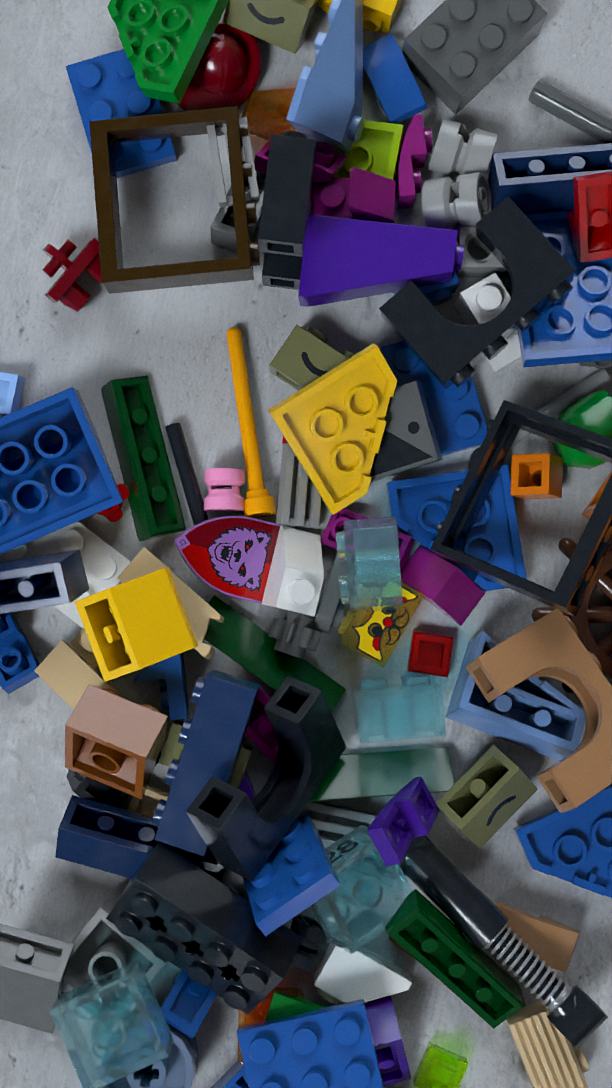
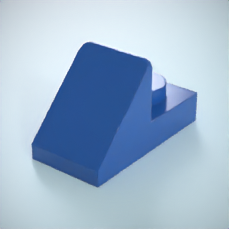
(173, 695)
(187, 1004)

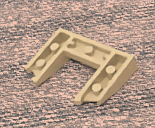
(73, 664)

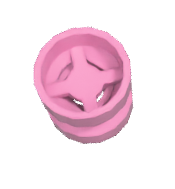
(224, 499)

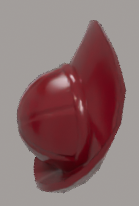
(225, 72)

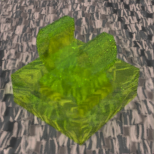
(440, 1068)

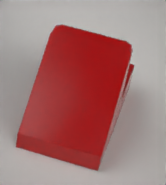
(592, 216)

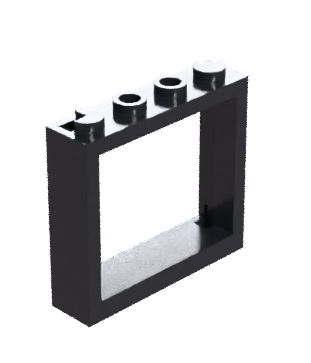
(482, 472)

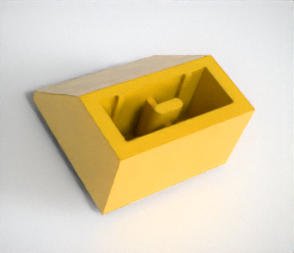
(136, 624)

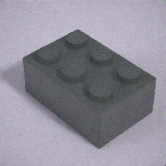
(469, 45)

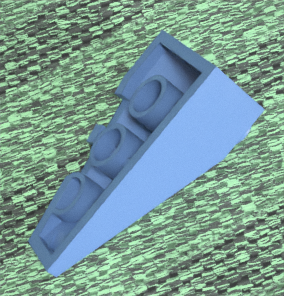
(330, 92)

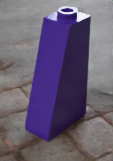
(372, 258)

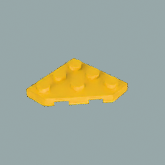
(339, 425)

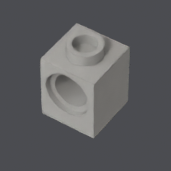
(476, 268)

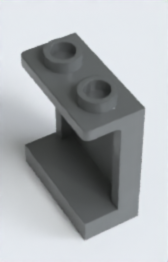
(31, 976)

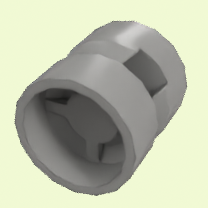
(461, 150)
(451, 202)

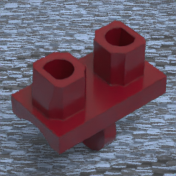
(65, 288)

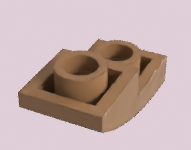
(547, 937)

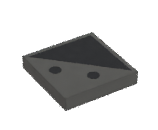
(408, 434)

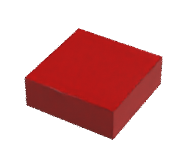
(429, 654)

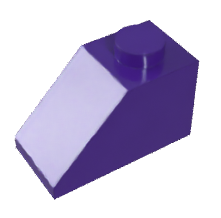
(387, 1041)

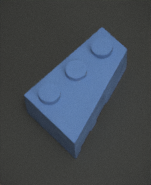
(526, 715)

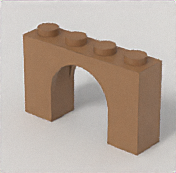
(555, 651)

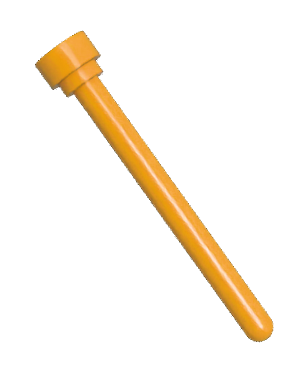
(258, 499)

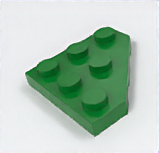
(165, 41)

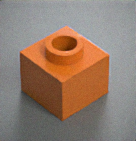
(526, 473)

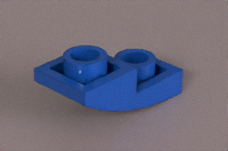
(392, 80)
(16, 655)

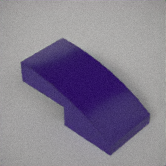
(402, 819)

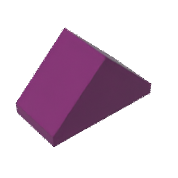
(441, 584)

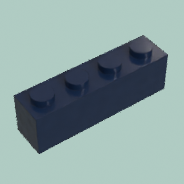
(544, 177)
(42, 581)
(209, 750)
(115, 839)

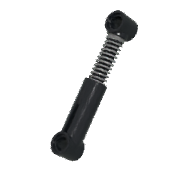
(486, 927)

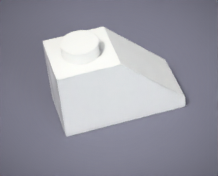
(483, 303)
(295, 572)
(358, 976)

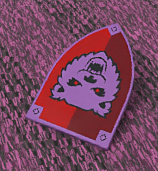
(231, 554)

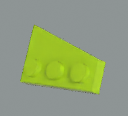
(375, 151)

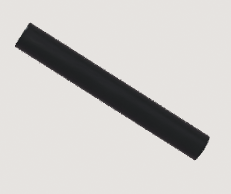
(186, 473)

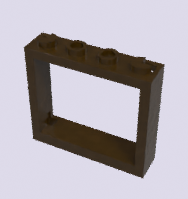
(113, 274)

